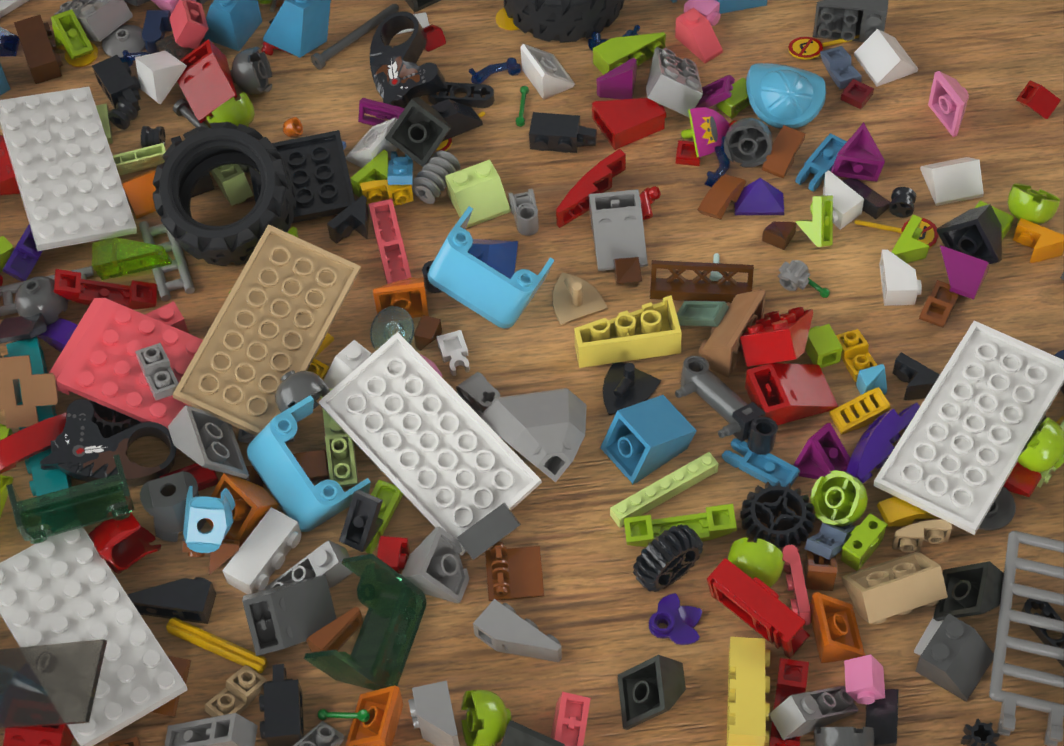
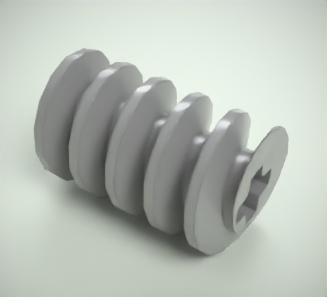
(432, 177)

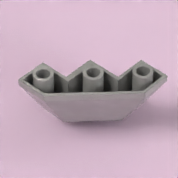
(541, 427)

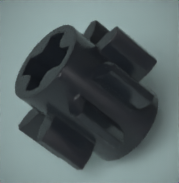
(984, 731)

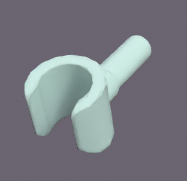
(715, 275)

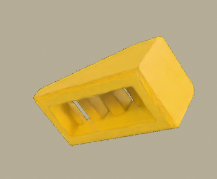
(867, 399)

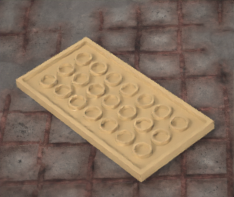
(266, 329)

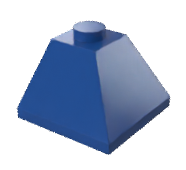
(497, 254)

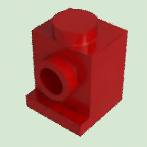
(394, 552)

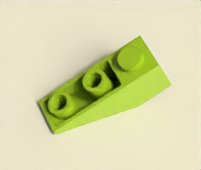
(622, 49)

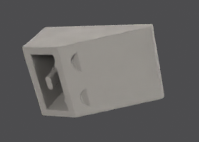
(98, 17)
(674, 81)
(617, 227)

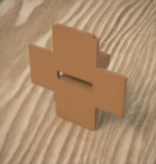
(35, 391)

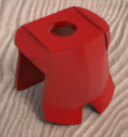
(122, 542)

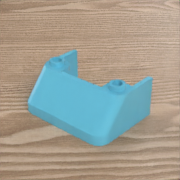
(478, 284)
(287, 479)

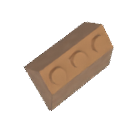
(724, 344)

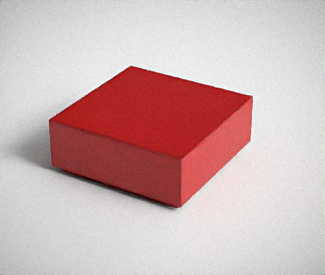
(687, 154)

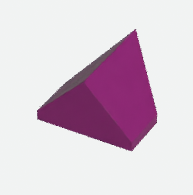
(618, 82)
(859, 157)
(964, 272)
(822, 454)

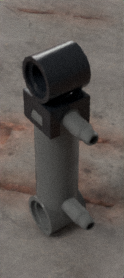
(744, 419)

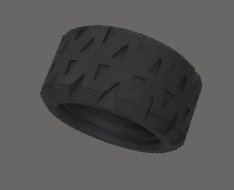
(563, 18)
(195, 157)

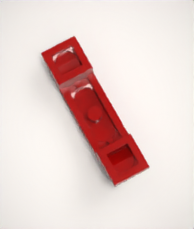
(83, 291)
(30, 441)
(790, 681)

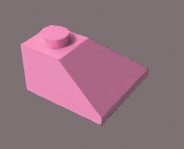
(948, 101)

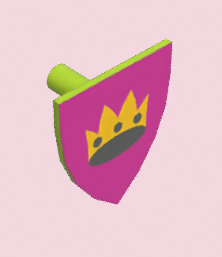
(706, 130)

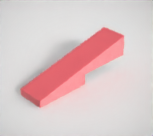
(389, 241)

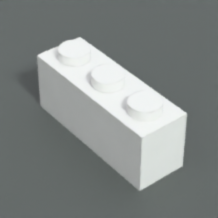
(262, 552)

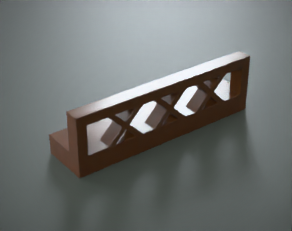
(697, 289)

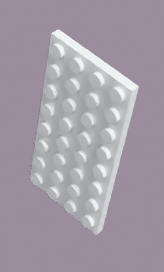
(65, 169)
(972, 427)
(427, 439)
(70, 595)

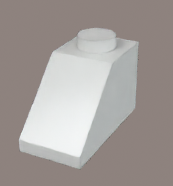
(846, 202)
(898, 280)
(345, 363)

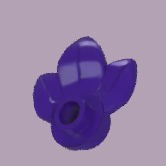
(678, 619)

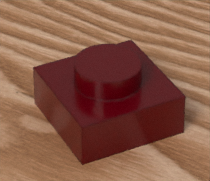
(857, 94)

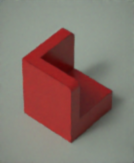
(1038, 99)

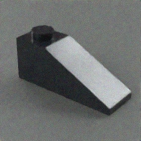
(182, 599)

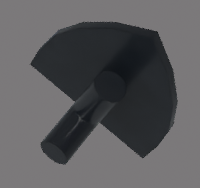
(626, 387)

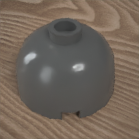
(251, 71)
(748, 142)
(38, 297)
(298, 387)
(844, 736)

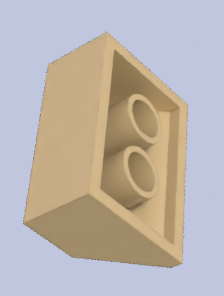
(895, 587)

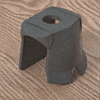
(166, 502)

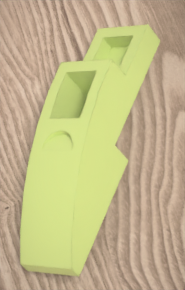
(340, 453)

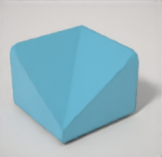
(872, 378)

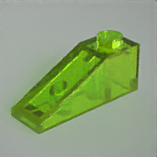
(123, 256)

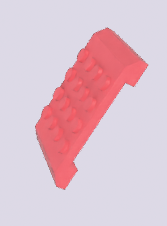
(104, 366)

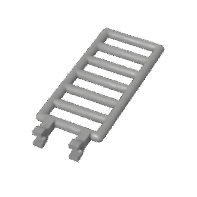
(1010, 700)

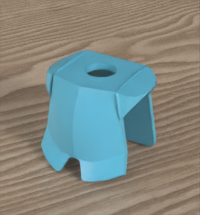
(214, 509)

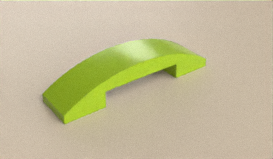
(710, 525)

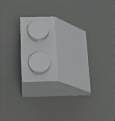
(434, 714)

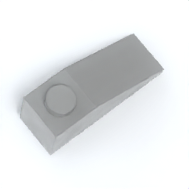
(213, 731)

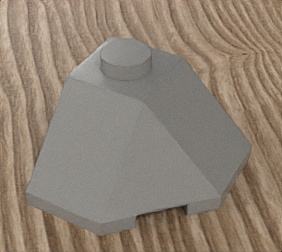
(438, 567)

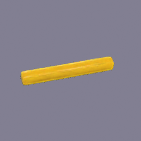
(216, 645)

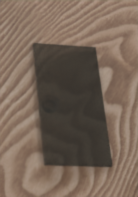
(49, 683)

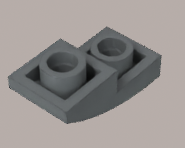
(488, 531)

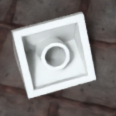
(884, 58)
(544, 71)
(158, 73)
(372, 144)
(954, 180)

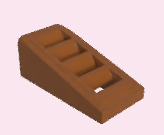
(337, 632)

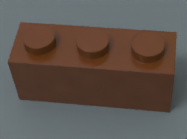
(39, 49)

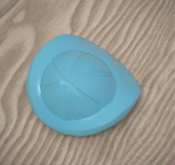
(785, 94)

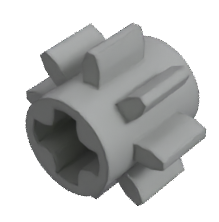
(794, 275)

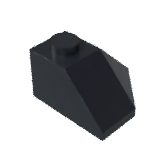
(458, 116)
(974, 234)

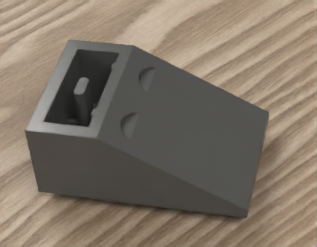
(849, 18)
(288, 613)

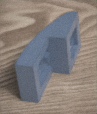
(839, 66)
(829, 540)

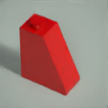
(628, 119)

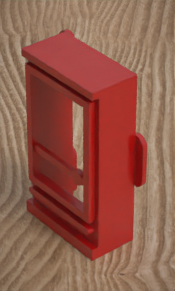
(757, 607)

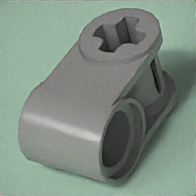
(525, 212)
(477, 392)

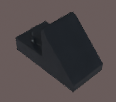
(352, 218)
(917, 375)
(361, 521)

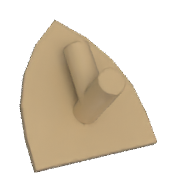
(575, 299)

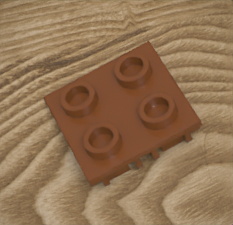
(514, 572)

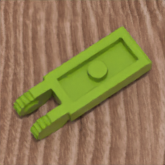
(391, 497)

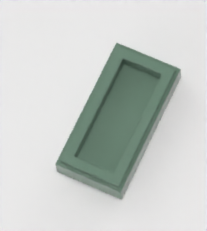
(701, 313)

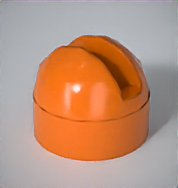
(293, 127)

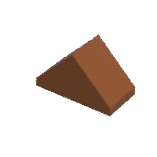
(820, 572)

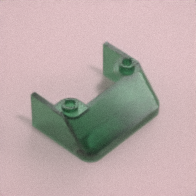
(72, 506)
(387, 630)

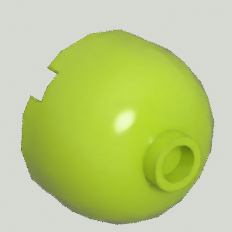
(234, 111)
(1032, 204)
(1044, 448)
(839, 498)
(757, 559)
(485, 718)

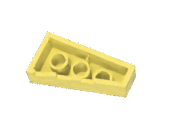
(630, 336)
(747, 691)

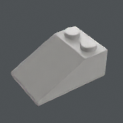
(207, 441)

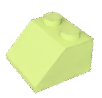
(480, 189)

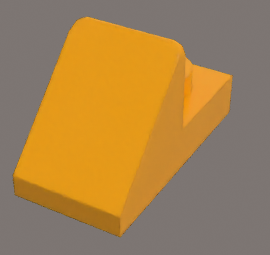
(1045, 242)

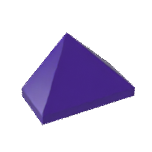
(760, 199)

